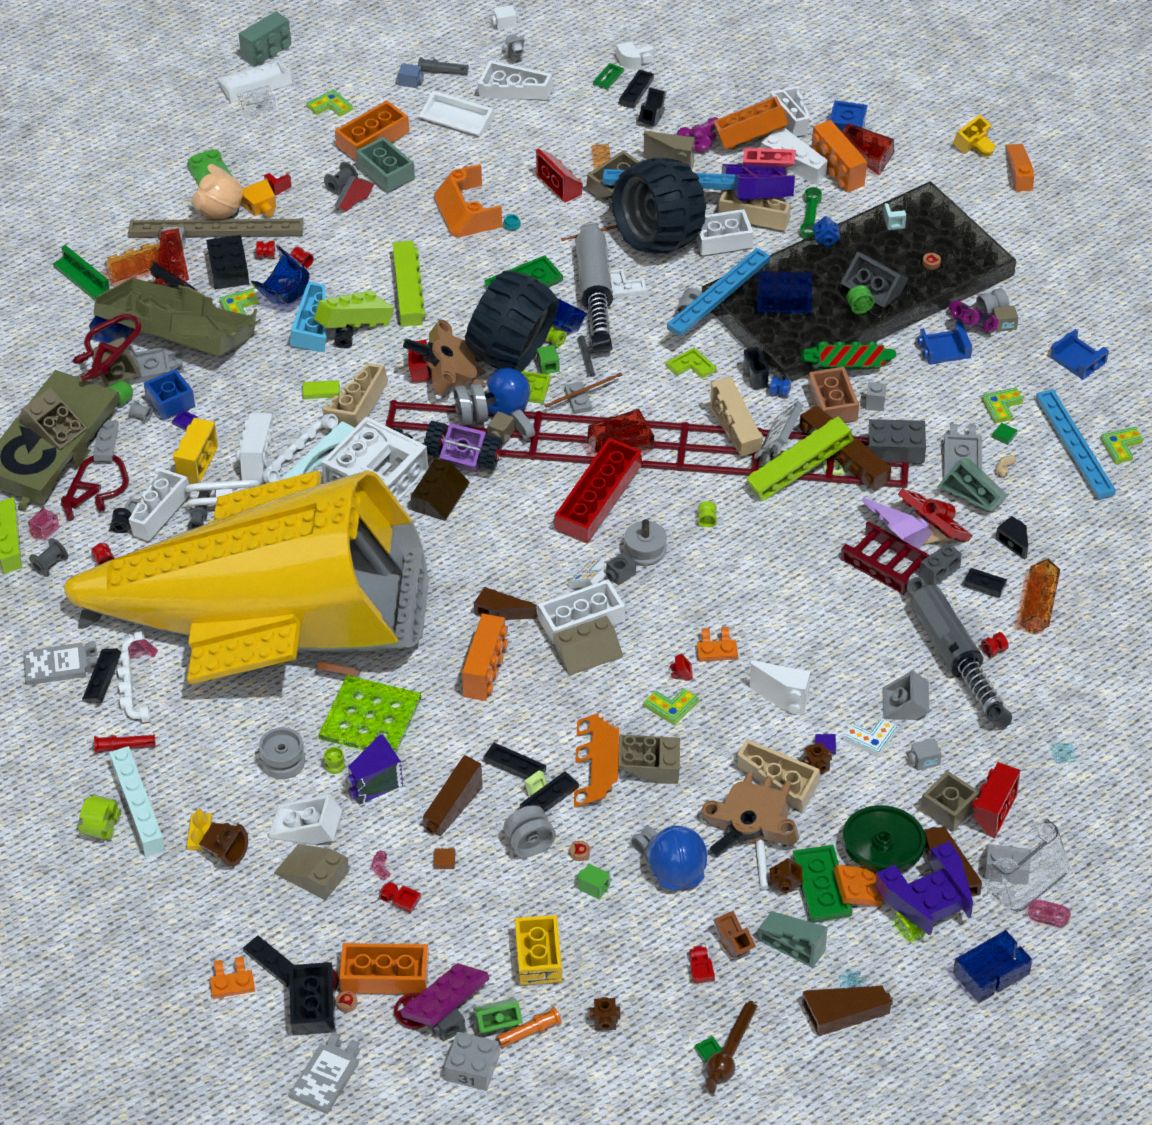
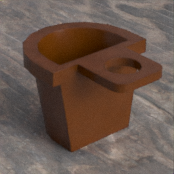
(226, 843)

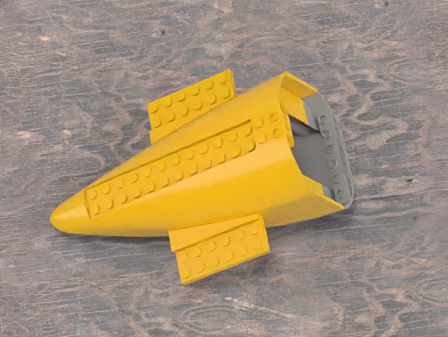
(275, 577)

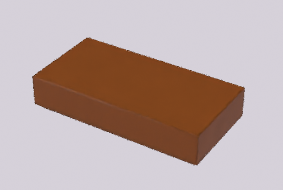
(338, 669)

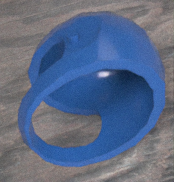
(509, 389)

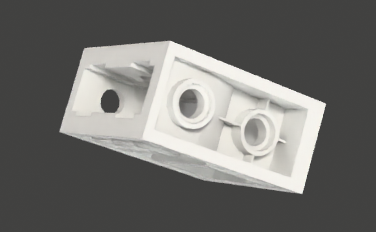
(378, 451)

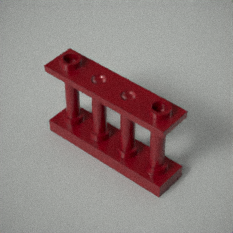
(877, 570)

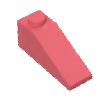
(769, 157)

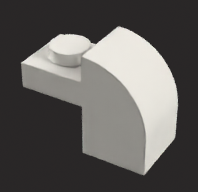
(633, 58)

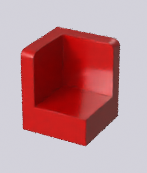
(278, 185)

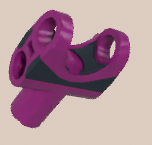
(972, 316)

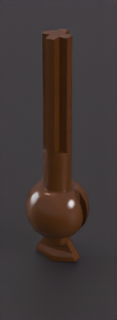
(721, 1064)

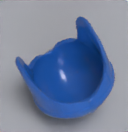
(677, 857)

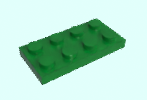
(539, 268)
(820, 883)

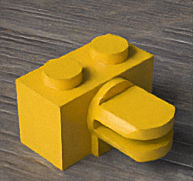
(975, 136)

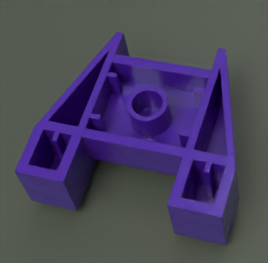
(759, 181)
(930, 896)

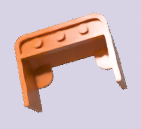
(463, 217)

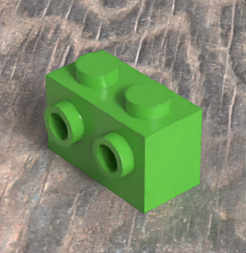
(497, 1015)

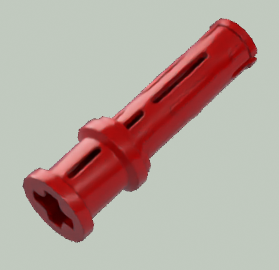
(113, 743)

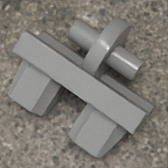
(514, 48)

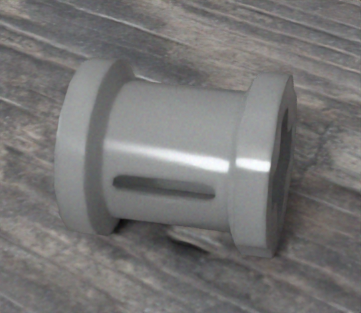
(140, 411)

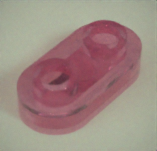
(1049, 913)

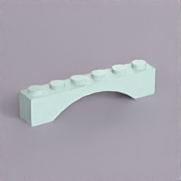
(320, 451)
(137, 800)

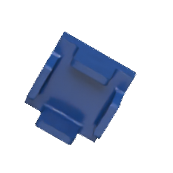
(848, 112)

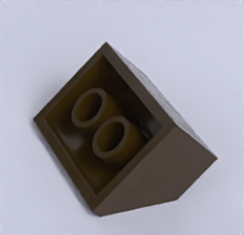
(439, 490)

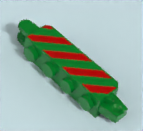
(848, 356)

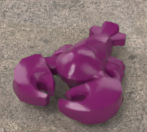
(701, 133)

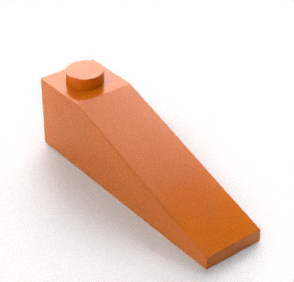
(1020, 167)

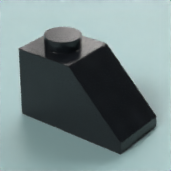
(1013, 536)

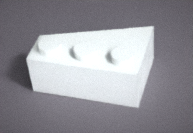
(794, 110)

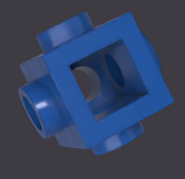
(826, 232)

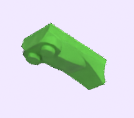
(198, 164)

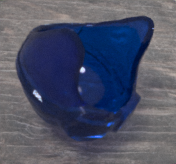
(286, 281)

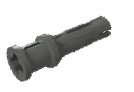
(434, 66)
(199, 513)

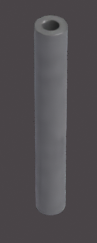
(586, 356)

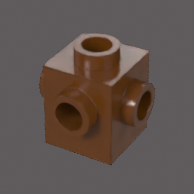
(817, 756)
(786, 876)
(605, 1013)

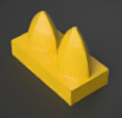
(198, 827)

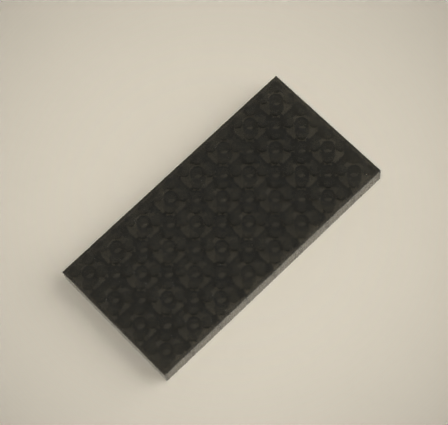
(933, 225)

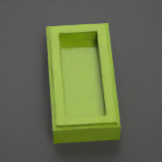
(321, 389)

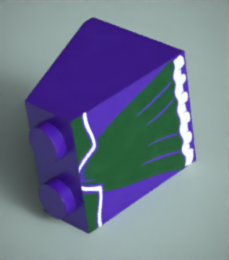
(374, 771)

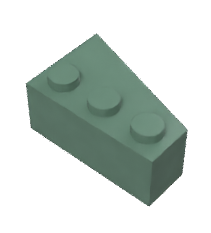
(973, 485)
(794, 937)

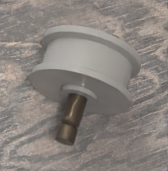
(645, 542)

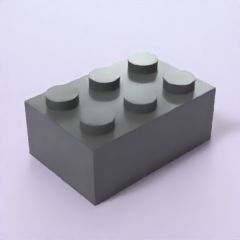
(898, 440)

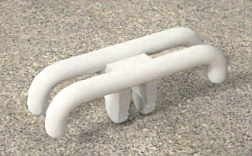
(219, 488)

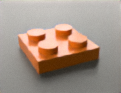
(857, 885)

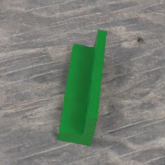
(81, 273)

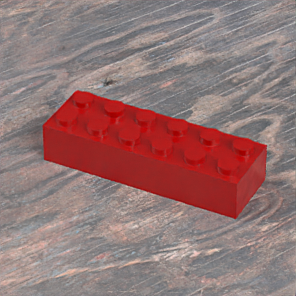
(598, 490)

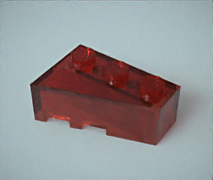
(872, 146)
(171, 254)
(626, 428)

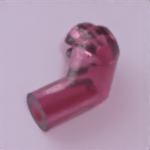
(140, 646)
(378, 865)

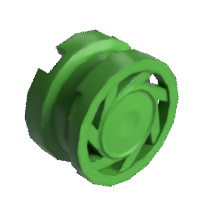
(860, 299)

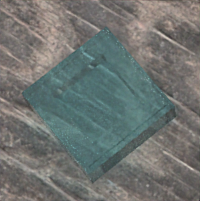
(1063, 753)

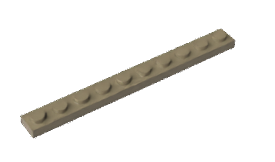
(220, 227)

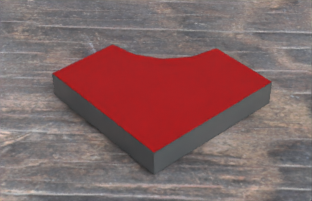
(353, 191)

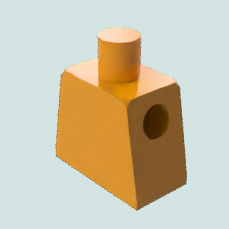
(259, 199)

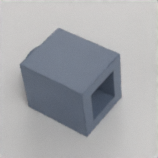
(410, 75)

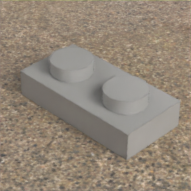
(580, 403)

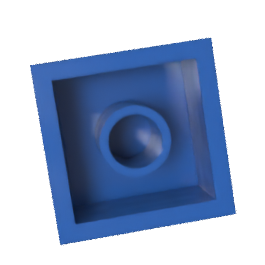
(169, 394)

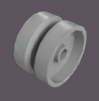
(470, 404)
(282, 753)
(529, 831)

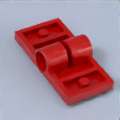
(938, 512)

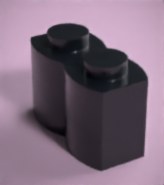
(756, 368)

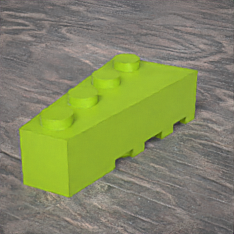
(354, 310)
(9, 537)

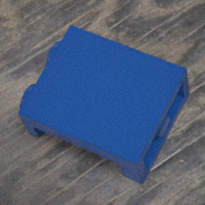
(945, 345)
(1077, 355)

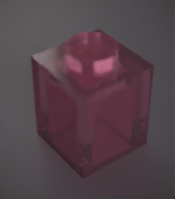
(43, 524)

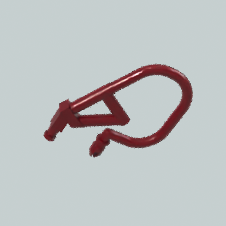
(101, 368)
(69, 502)

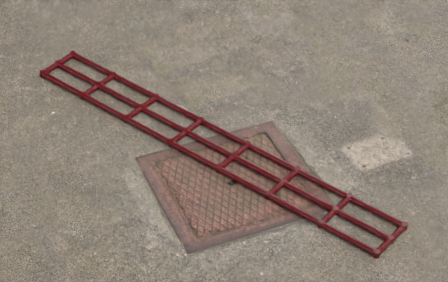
(682, 446)

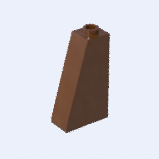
(454, 796)
(939, 835)
(845, 1007)

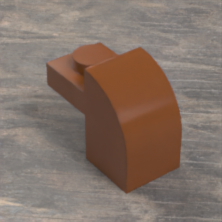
(733, 937)

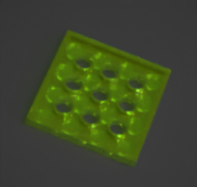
(370, 690)

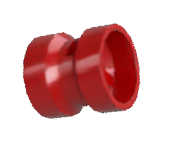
(265, 249)
(303, 257)
(102, 553)
(995, 644)

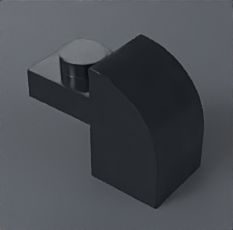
(653, 109)

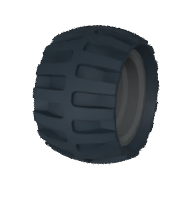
(659, 205)
(511, 321)

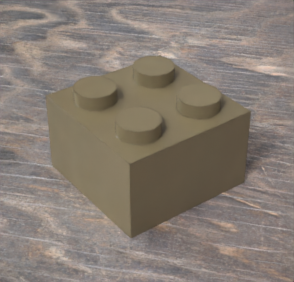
(123, 368)
(949, 800)

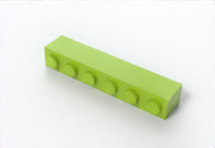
(407, 283)
(800, 458)

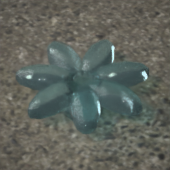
(851, 979)

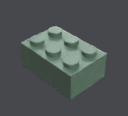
(265, 39)
(385, 164)

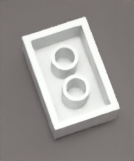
(725, 233)

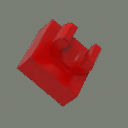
(682, 668)

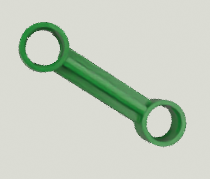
(811, 209)

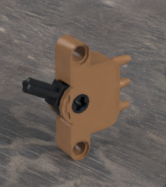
(752, 814)

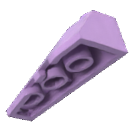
(906, 526)

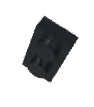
(985, 582)

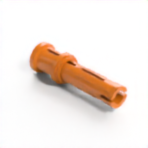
(537, 1024)

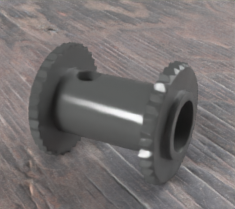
(335, 182)
(48, 557)

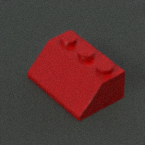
(557, 176)
(996, 798)

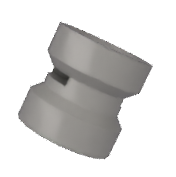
(641, 840)

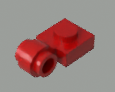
(404, 898)
(701, 965)

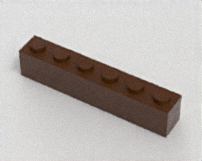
(854, 456)

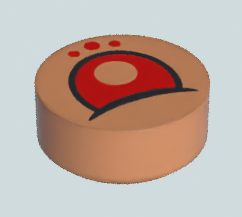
(931, 261)
(579, 851)
(346, 1001)

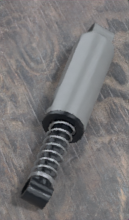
(595, 283)

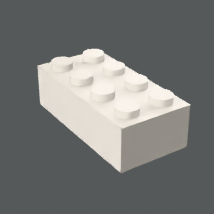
(580, 608)

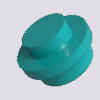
(512, 222)

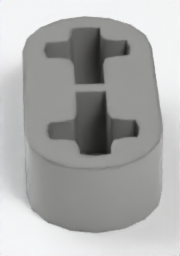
(523, 424)

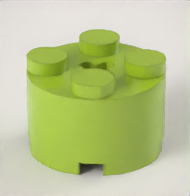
(99, 817)

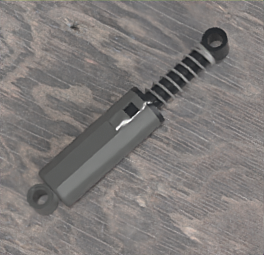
(955, 646)

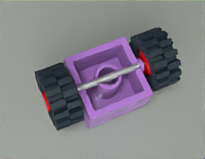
(463, 446)

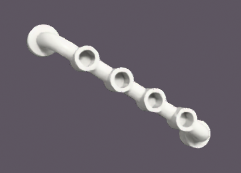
(271, 472)
(126, 686)

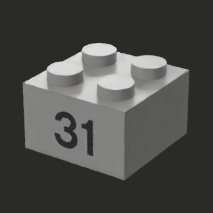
(472, 1061)

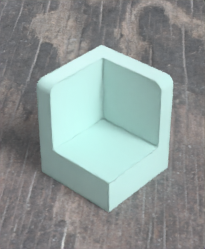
(895, 219)

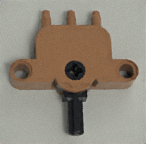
(448, 358)

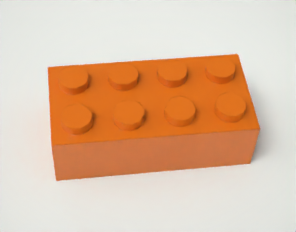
(378, 122)
(751, 123)
(844, 160)
(484, 657)
(384, 968)

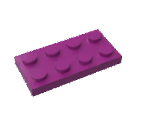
(444, 994)

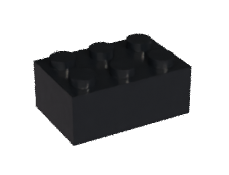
(227, 262)
(312, 998)

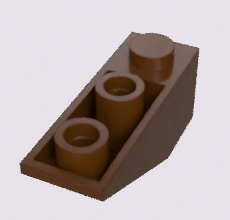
(503, 605)

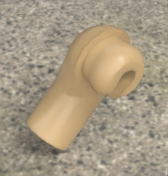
(1003, 463)

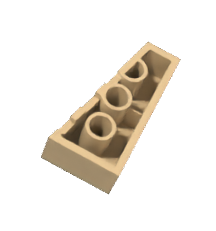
(760, 211)
(359, 396)
(734, 416)
(780, 767)

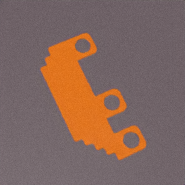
(604, 755)

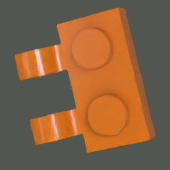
(716, 650)
(234, 983)

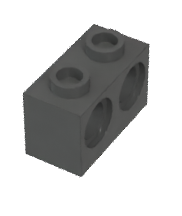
(940, 564)

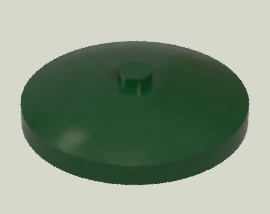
(883, 838)

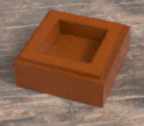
(444, 858)

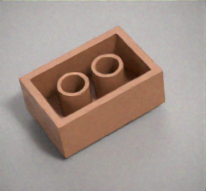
(834, 393)

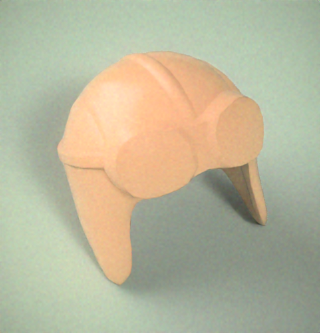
(218, 194)

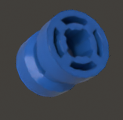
(780, 387)

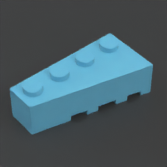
(306, 331)

